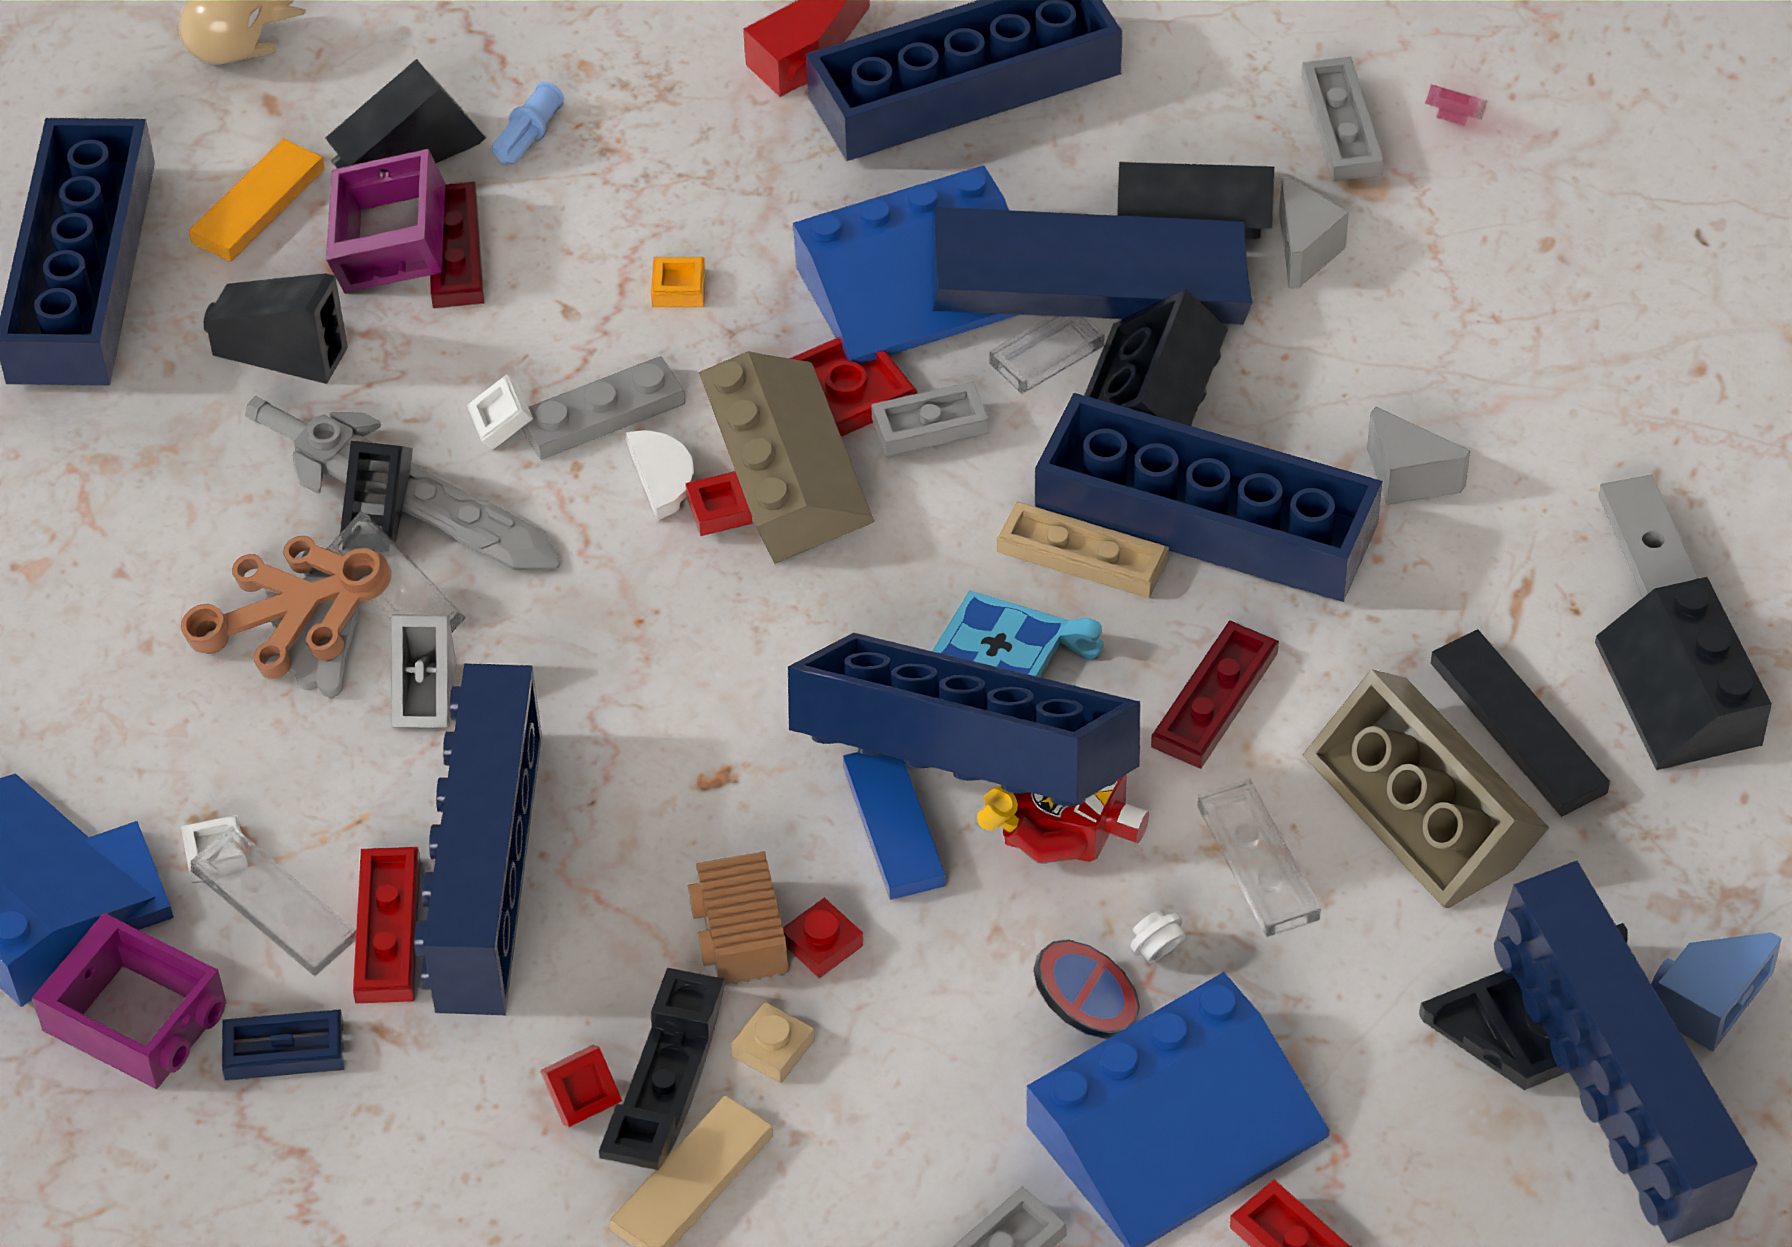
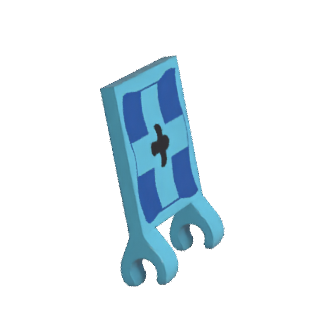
(1014, 635)

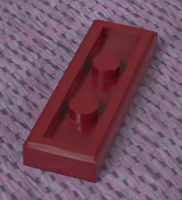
(461, 261)
(1214, 694)

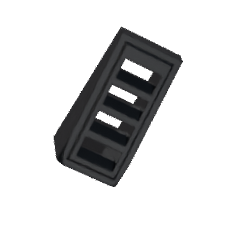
(396, 479)

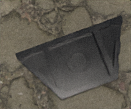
(1495, 1027)

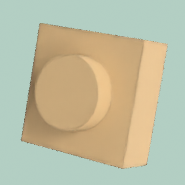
(772, 1042)

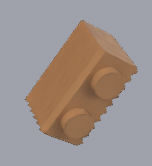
(740, 918)

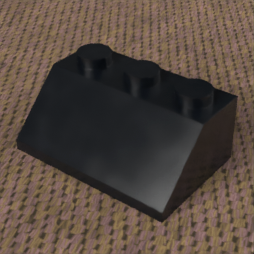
(1198, 193)
(1160, 359)
(1685, 676)

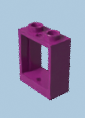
(394, 254)
(92, 967)

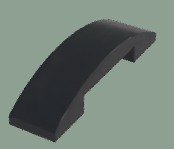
(667, 1071)

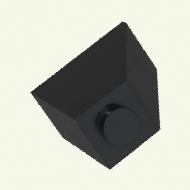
(402, 119)
(280, 325)

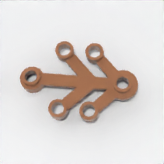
(294, 603)

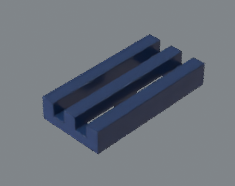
(282, 1052)

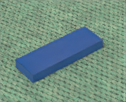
(894, 824)

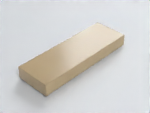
(1083, 549)
(692, 1176)

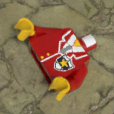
(1062, 832)

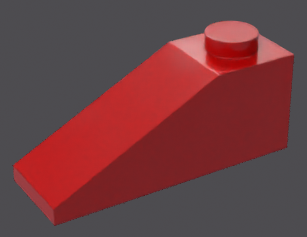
(779, 42)

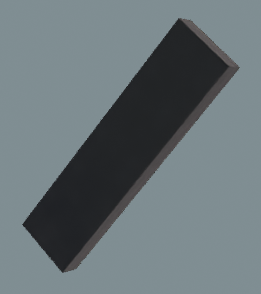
(1520, 722)

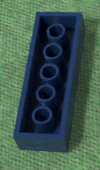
(958, 68)
(76, 252)
(1209, 496)
(965, 718)
(480, 840)
(1623, 1053)

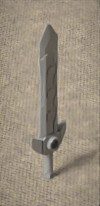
(488, 529)

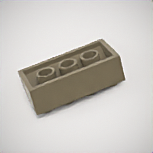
(786, 452)
(1423, 789)

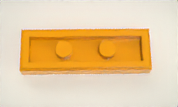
(256, 200)

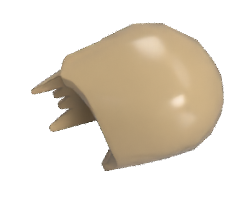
(220, 31)

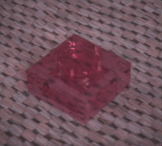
(1455, 105)

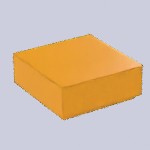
(678, 282)

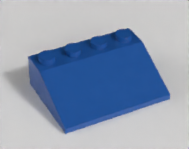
(875, 265)
(50, 889)
(1174, 1112)

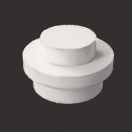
(1157, 935)

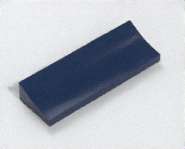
(1085, 263)

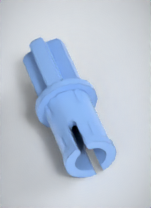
(528, 123)

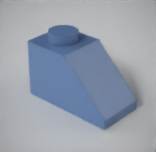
(1715, 983)

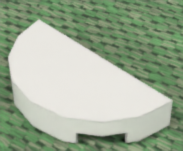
(663, 469)

